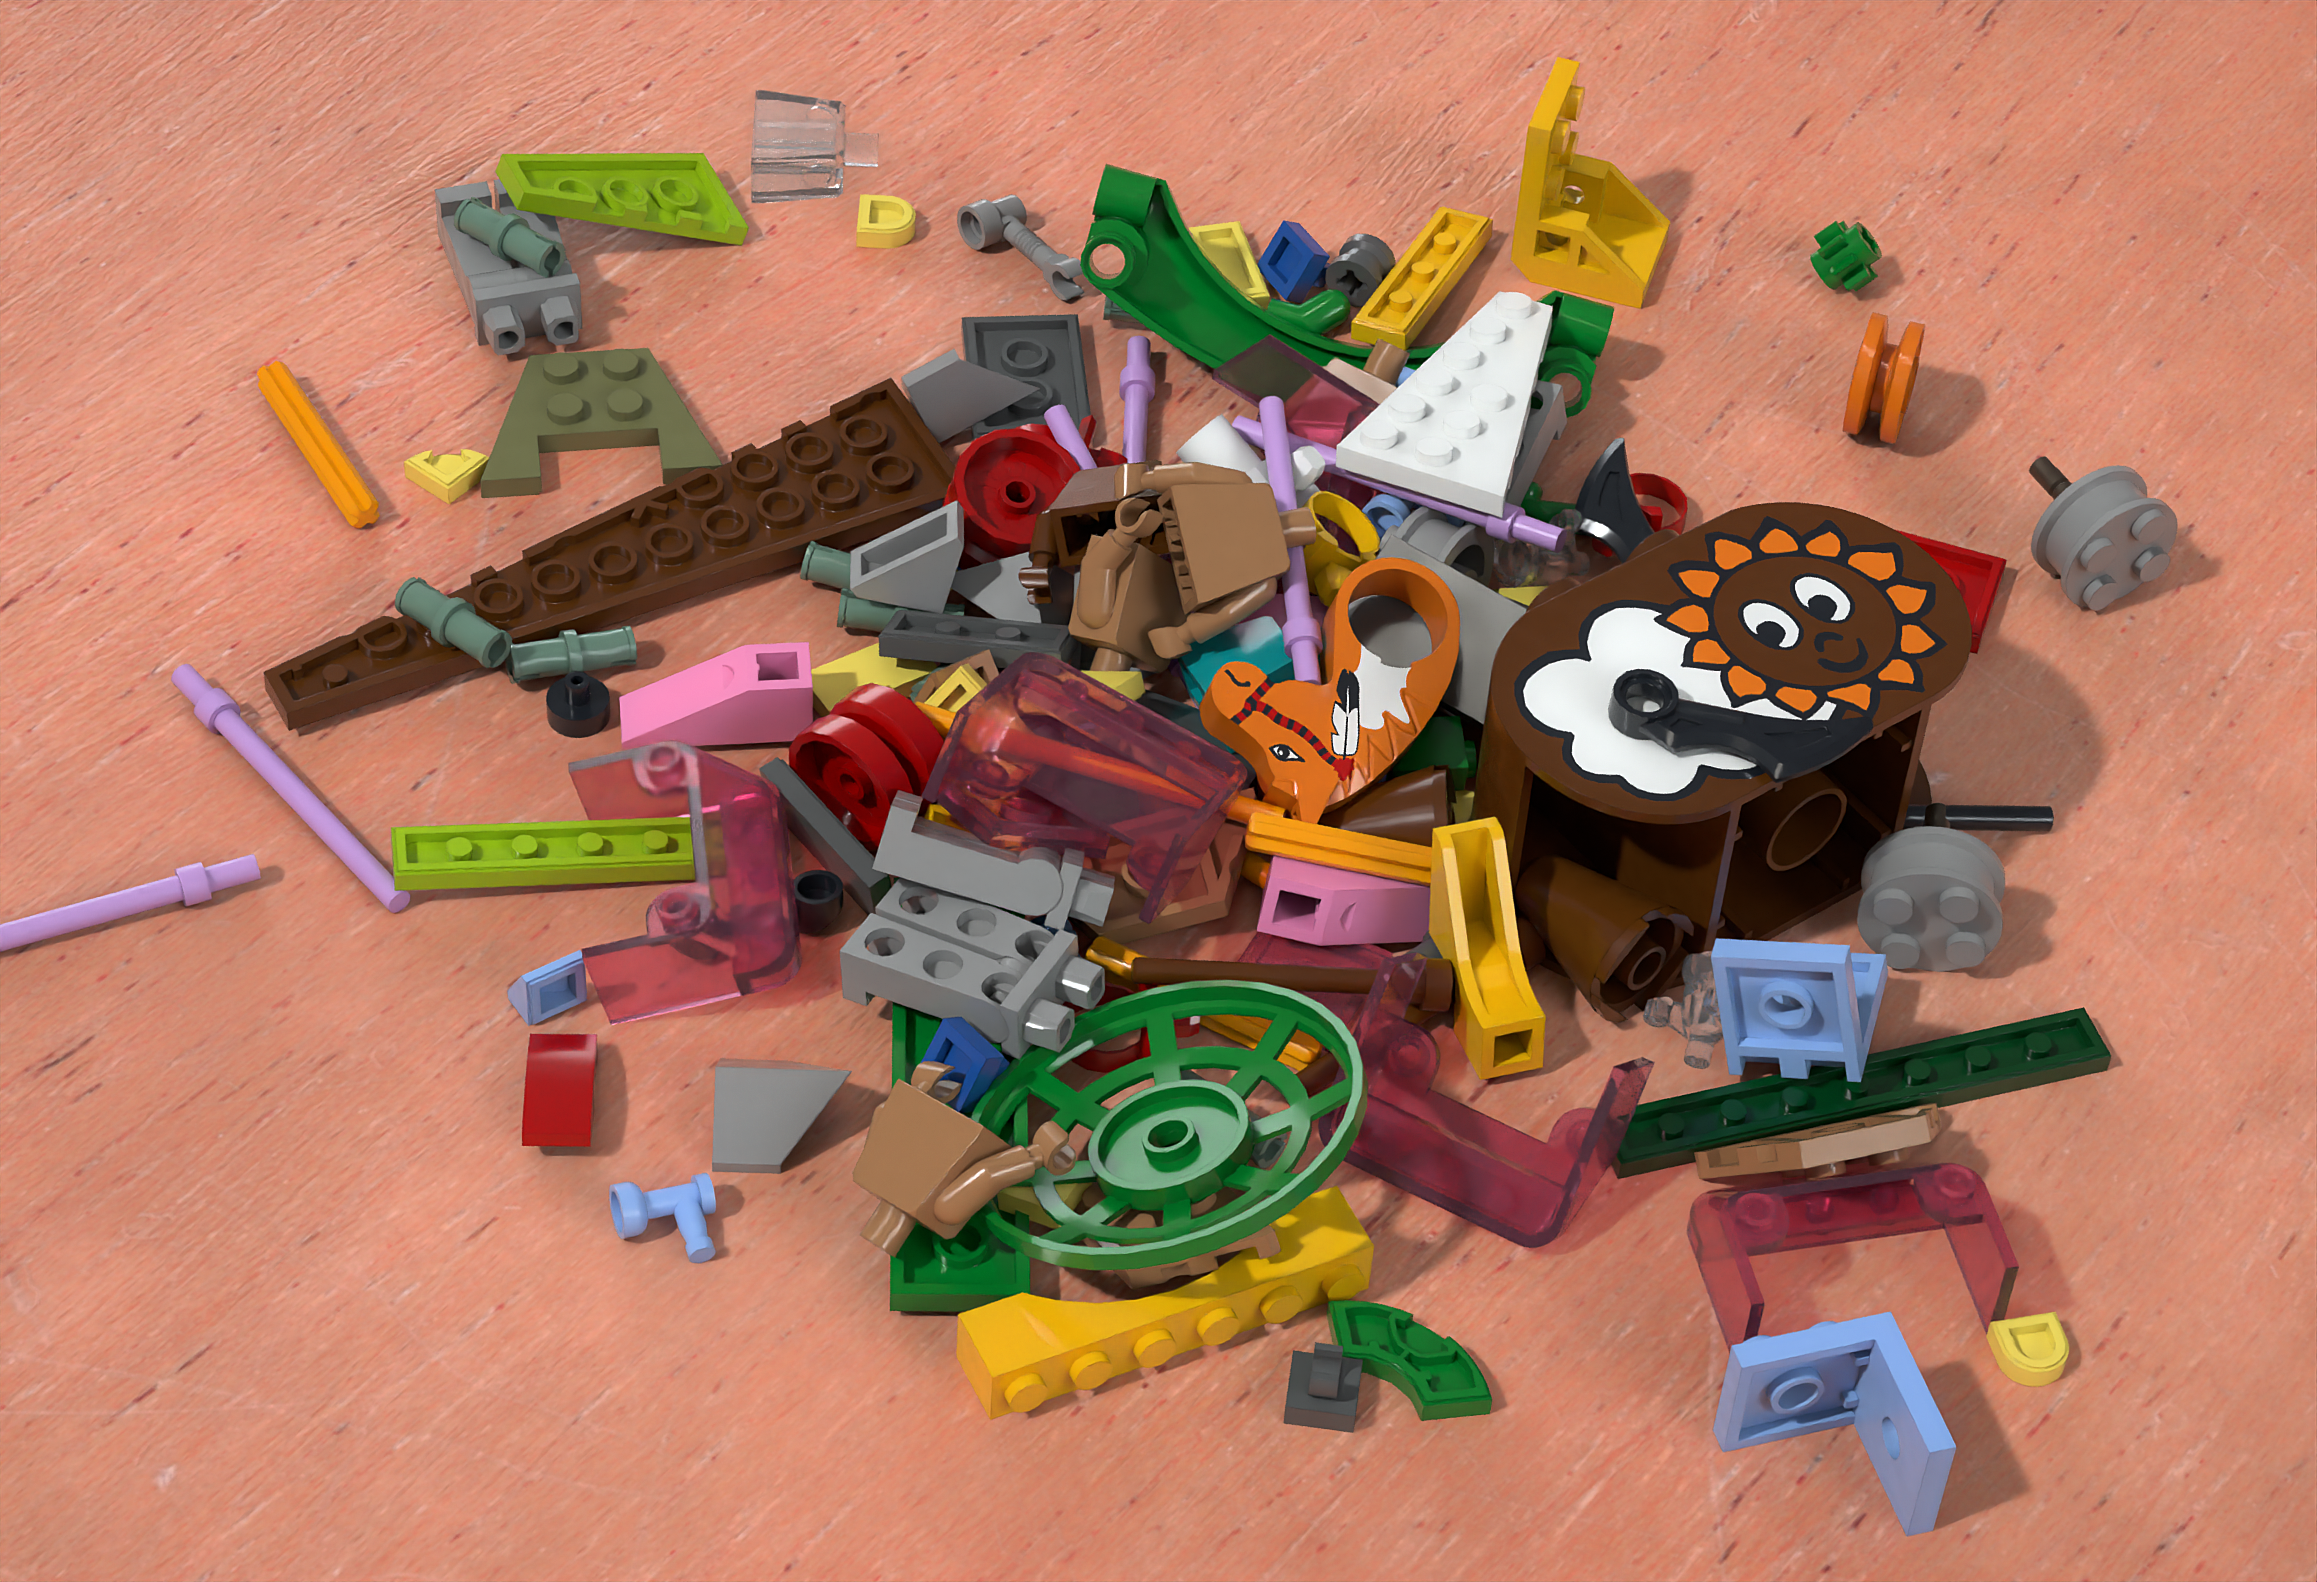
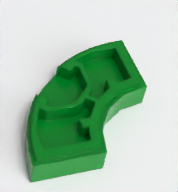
(1416, 1360)

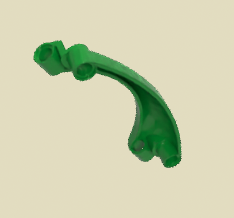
(1198, 310)

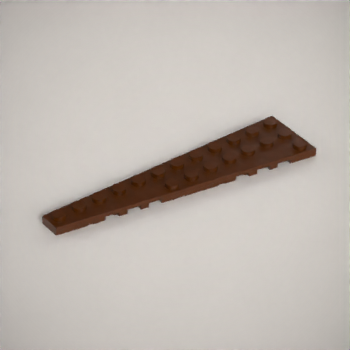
(821, 482)

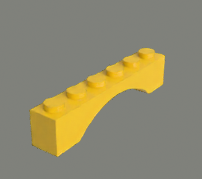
(1046, 1347)

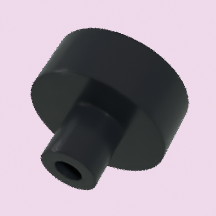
(578, 705)

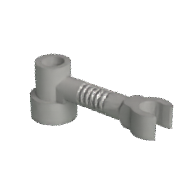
(1004, 220)

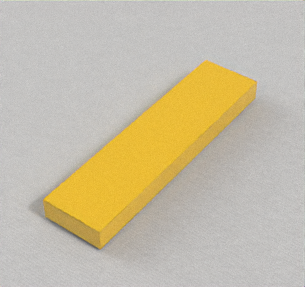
(1422, 278)

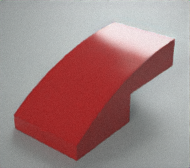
(559, 1090)

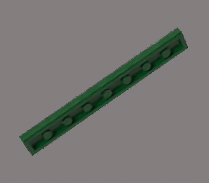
(1928, 1072)

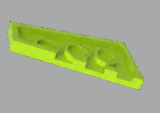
(628, 190)

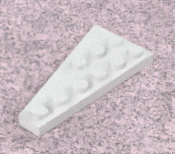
(1461, 413)

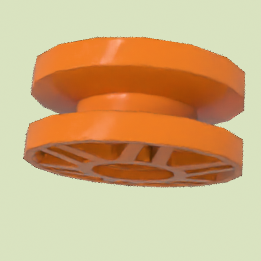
(1883, 378)

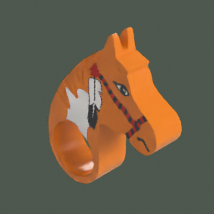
(1339, 738)

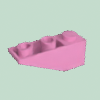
(732, 699)
(1340, 905)

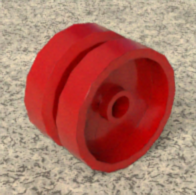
(1002, 488)
(864, 755)

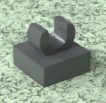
(1323, 1389)

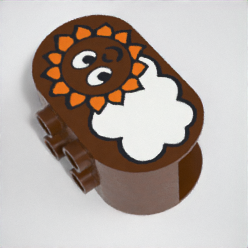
(1750, 614)

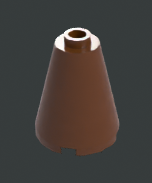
(1401, 807)
(1603, 933)

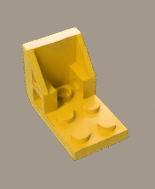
(1586, 240)

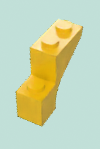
(1477, 930)

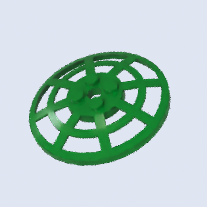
(1197, 1122)

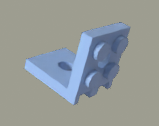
(1797, 1004)
(1840, 1378)

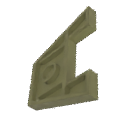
(591, 405)

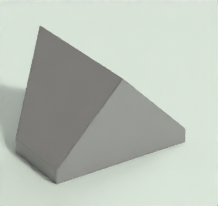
(958, 394)
(912, 563)
(1000, 593)
(766, 1110)

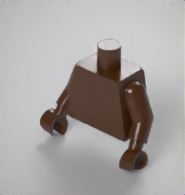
(1066, 526)

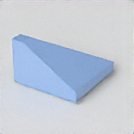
(550, 989)

